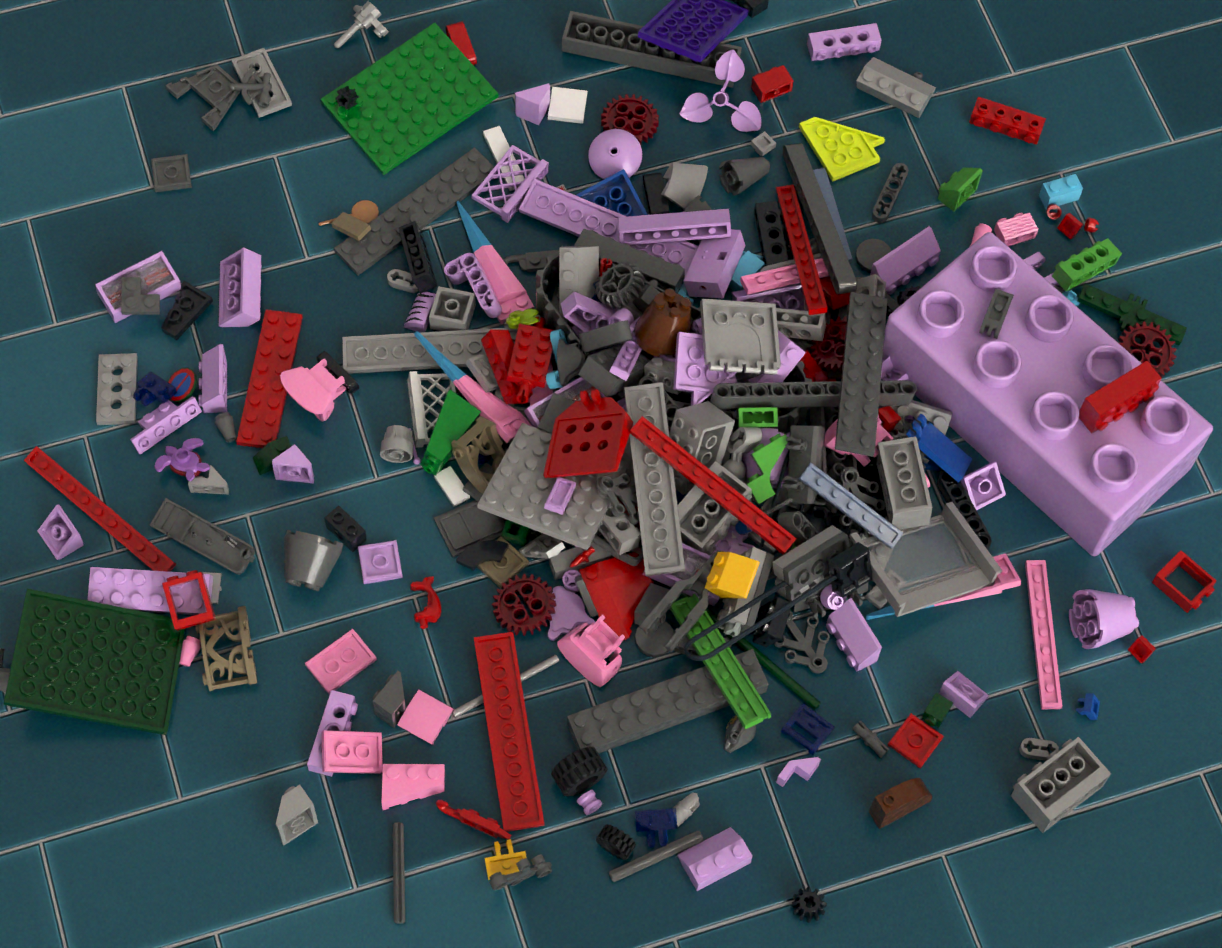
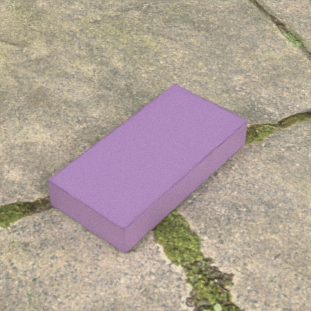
(560, 495)

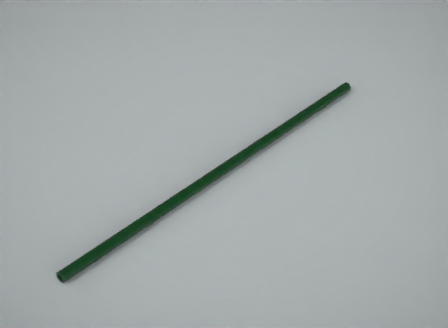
(768, 664)

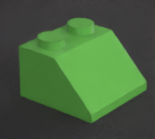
(960, 187)

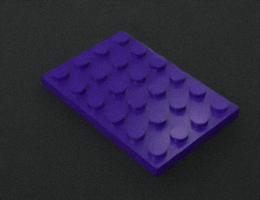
(693, 26)

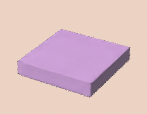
(380, 562)

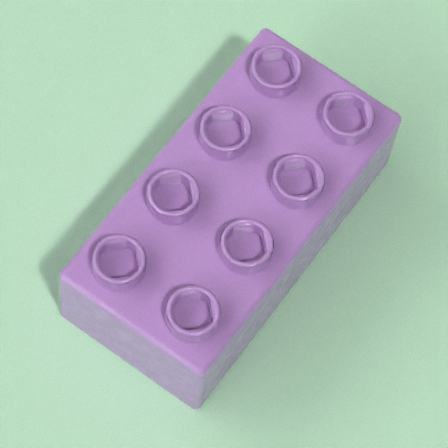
(1025, 390)

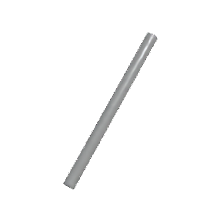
(524, 675)

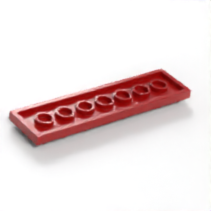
(265, 392)

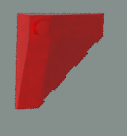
(616, 591)

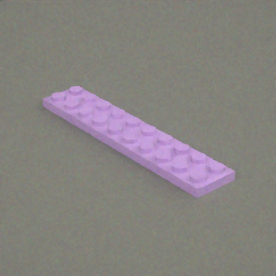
(575, 213)

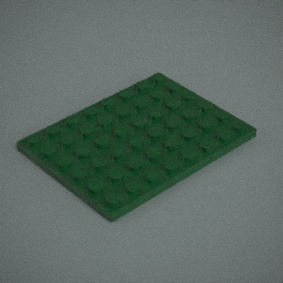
(94, 662)

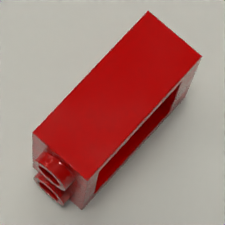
(1193, 570)
(196, 619)

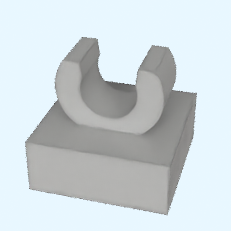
(763, 144)

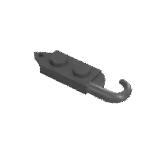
(531, 261)

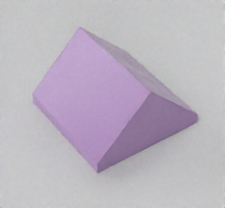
(533, 103)
(293, 466)
(984, 485)
(60, 534)
(963, 693)

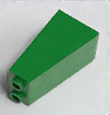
(452, 423)

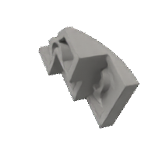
(684, 183)

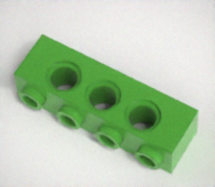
(1086, 264)

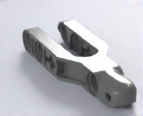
(694, 584)

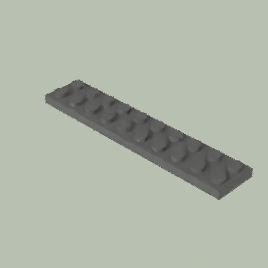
(421, 205)
(861, 374)

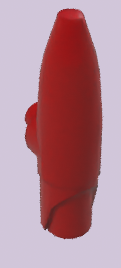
(582, 557)

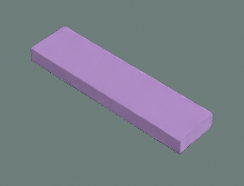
(626, 359)

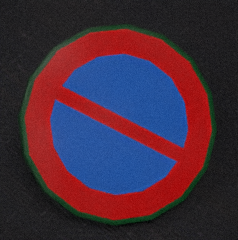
(185, 383)

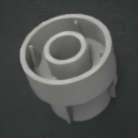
(397, 444)

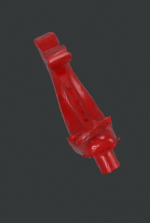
(433, 610)

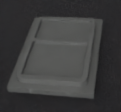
(468, 526)

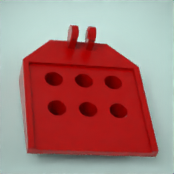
(588, 437)

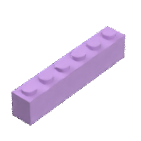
(675, 226)

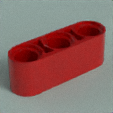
(458, 35)

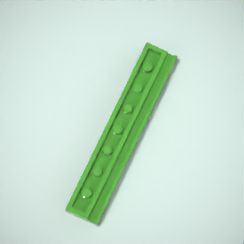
(724, 667)

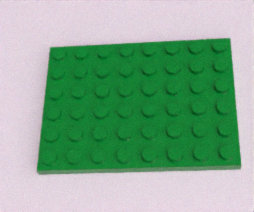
(411, 98)

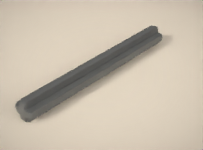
(655, 856)
(398, 873)

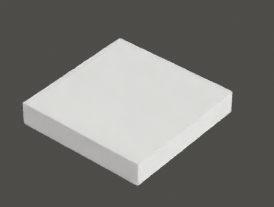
(567, 105)

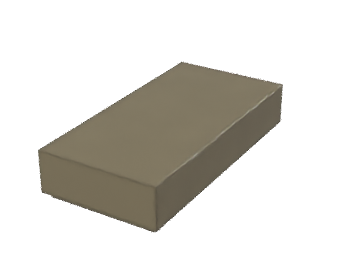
(351, 226)

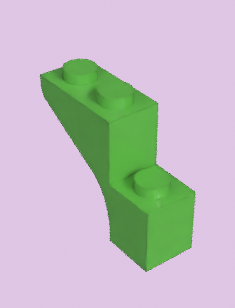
(765, 459)

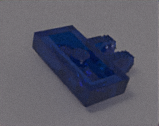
(153, 388)
(656, 820)

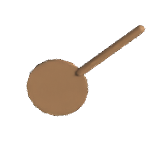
(362, 210)

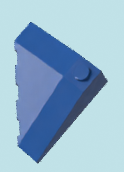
(616, 194)

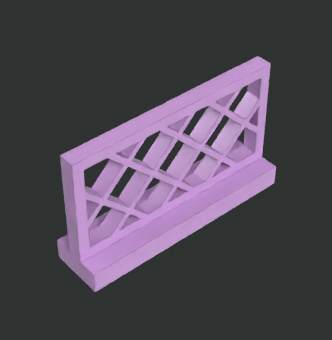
(514, 200)

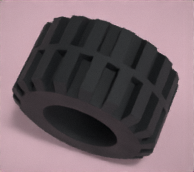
(579, 771)

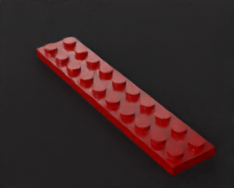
(508, 732)

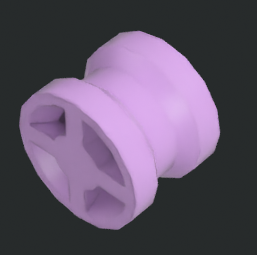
(568, 578)
(589, 802)

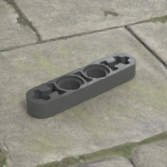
(889, 192)

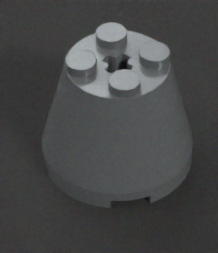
(309, 559)

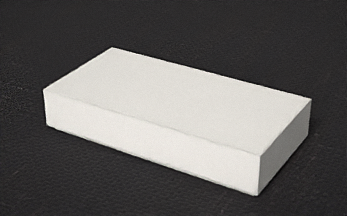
(451, 486)

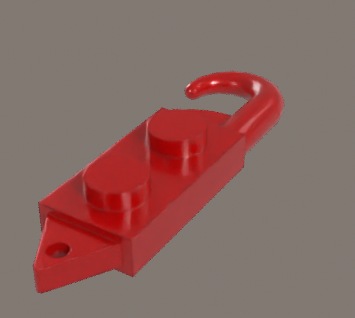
(473, 819)

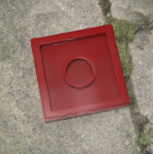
(915, 740)

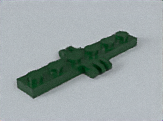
(1129, 311)

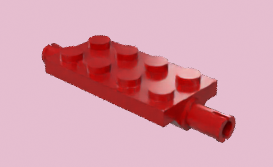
(530, 358)

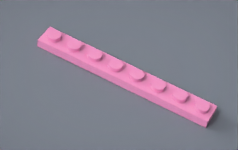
(1043, 634)

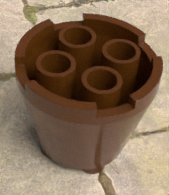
(661, 322)

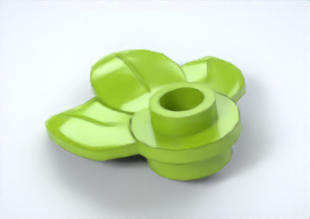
(523, 317)

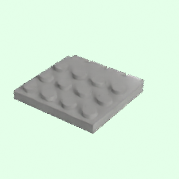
(740, 336)

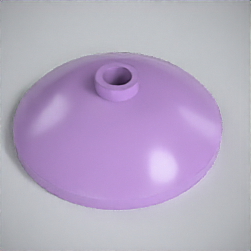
(627, 156)

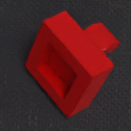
(1070, 226)
(1141, 649)

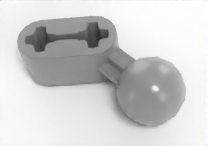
(741, 442)

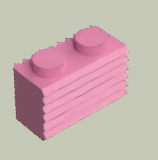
(1016, 229)

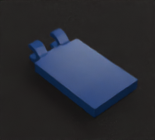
(940, 448)

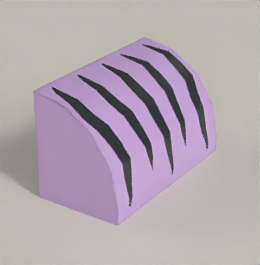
(419, 314)

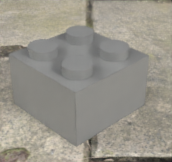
(452, 310)

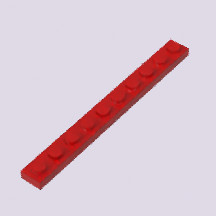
(801, 250)
(712, 485)
(99, 511)

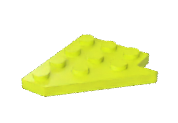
(840, 147)

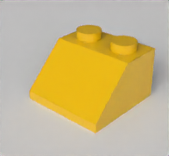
(731, 575)

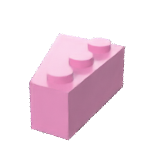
(410, 782)

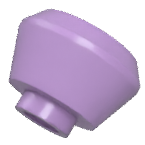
(830, 599)

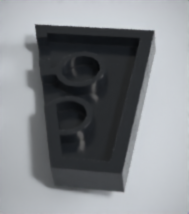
(188, 307)

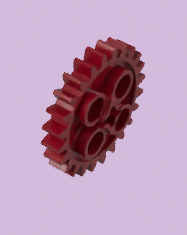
(630, 117)
(1148, 335)
(830, 351)
(540, 595)

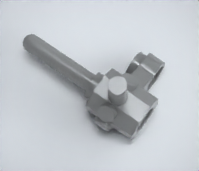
(365, 17)

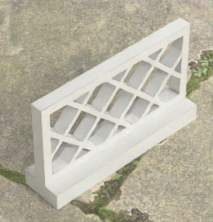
(417, 405)

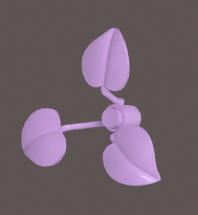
(698, 107)

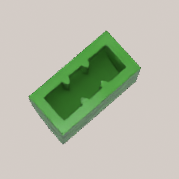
(757, 417)

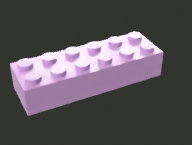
(144, 590)

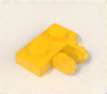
(503, 863)

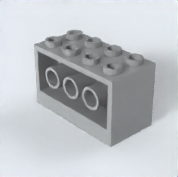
(703, 433)
(903, 483)
(703, 519)
(1060, 784)

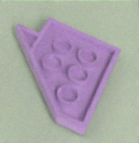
(690, 370)

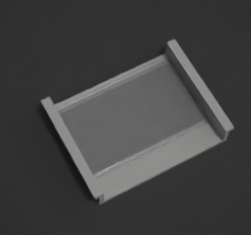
(931, 563)

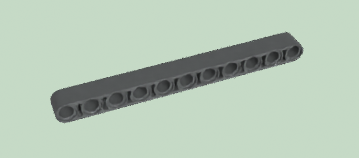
(819, 219)
(802, 394)

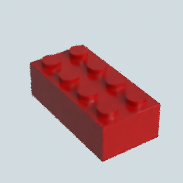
(1119, 397)

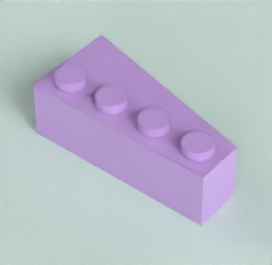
(586, 312)

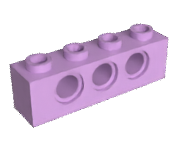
(856, 39)
(336, 703)

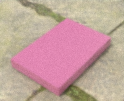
(340, 661)
(352, 752)

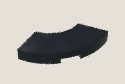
(482, 552)

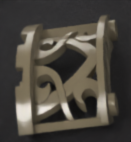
(468, 455)
(234, 620)

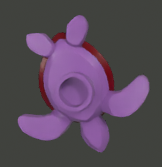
(183, 460)

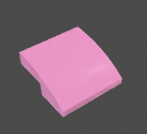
(425, 716)

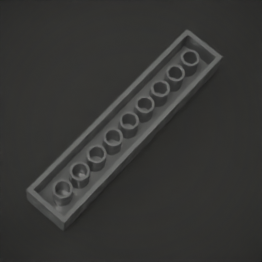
(620, 44)
(656, 707)

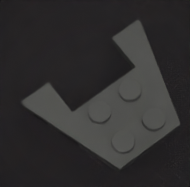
(213, 87)

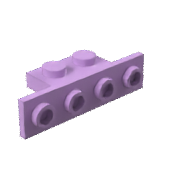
(163, 422)

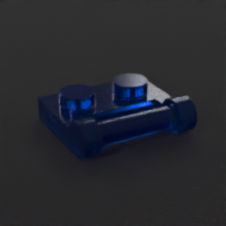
(810, 723)

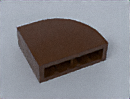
(899, 801)

